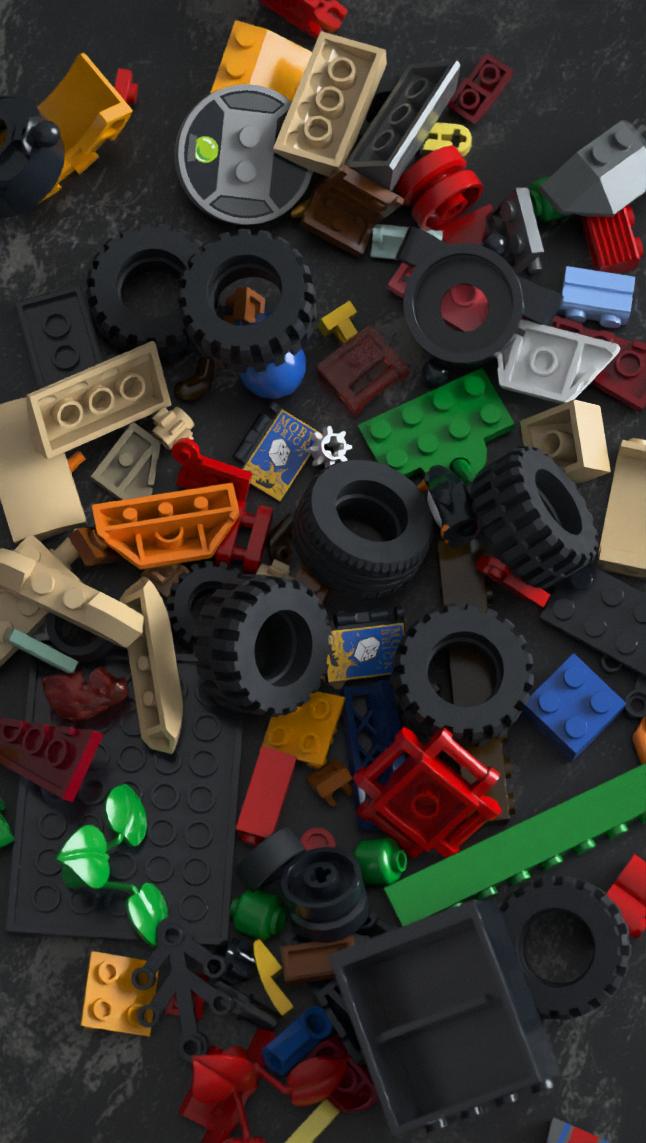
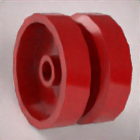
(439, 188)

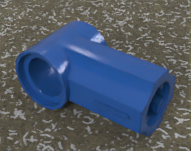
(296, 1040)

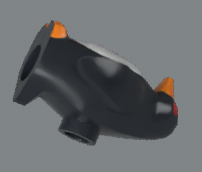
(450, 505)

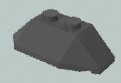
(601, 175)

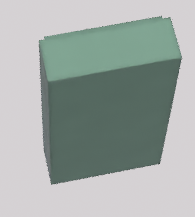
(39, 650)

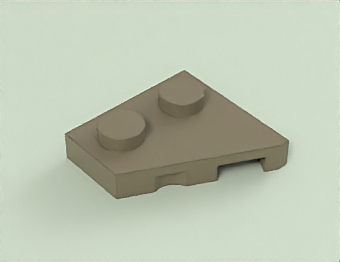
(130, 465)

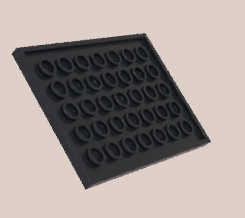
(187, 807)

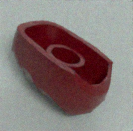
(356, 1088)

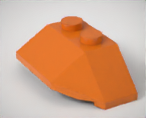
(168, 525)

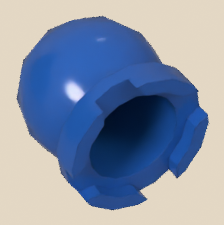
(278, 380)

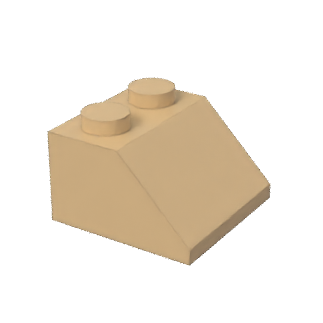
(572, 437)

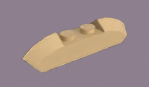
(69, 599)
(154, 669)

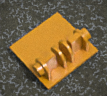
(307, 730)
(112, 999)

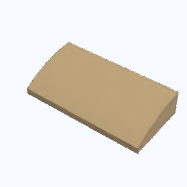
(330, 103)
(97, 401)
(34, 491)

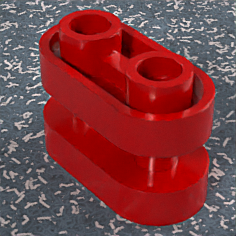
(254, 553)

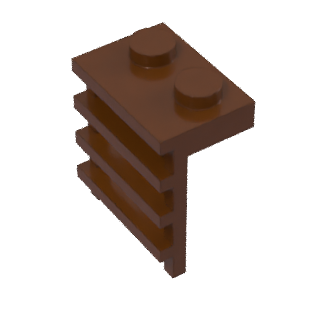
(348, 209)

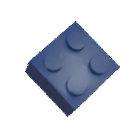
(572, 707)

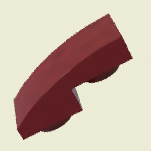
(480, 89)

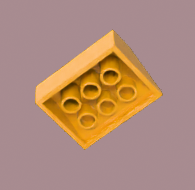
(261, 59)

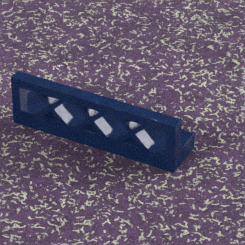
(381, 728)

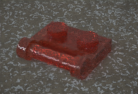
(356, 360)

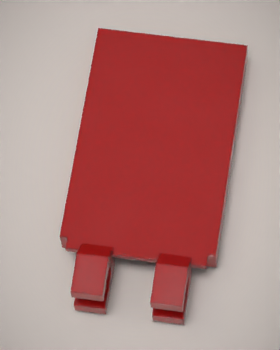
(309, 14)

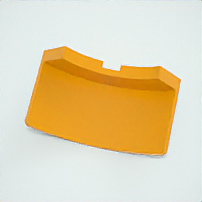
(86, 114)

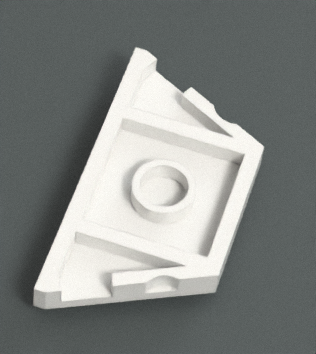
(552, 362)

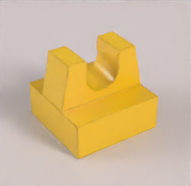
(339, 323)

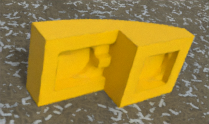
(269, 970)

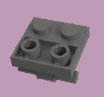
(517, 222)

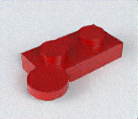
(202, 471)
(500, 573)

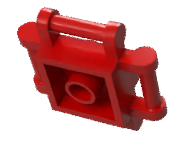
(426, 795)

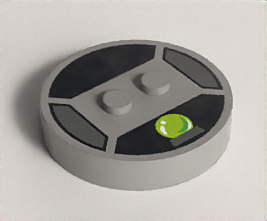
(229, 156)

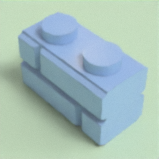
(596, 296)

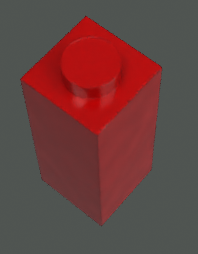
(265, 796)

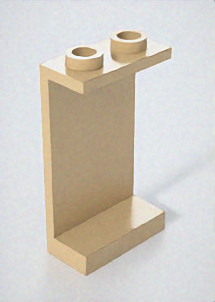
(624, 528)

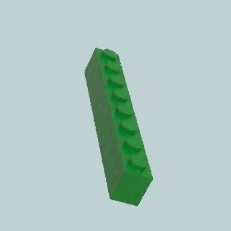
(521, 849)

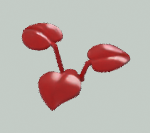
(233, 1072)

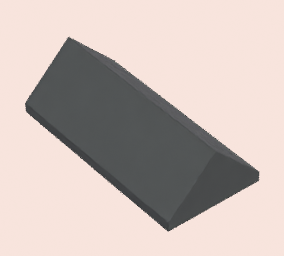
(404, 121)

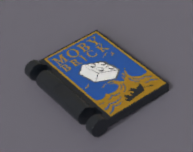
(275, 451)
(364, 644)

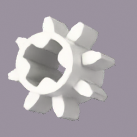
(332, 440)

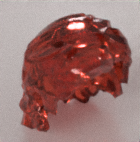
(83, 701)

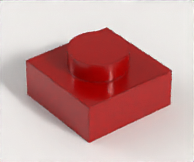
(125, 86)

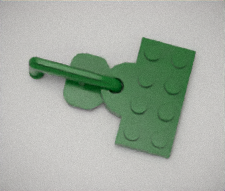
(440, 429)

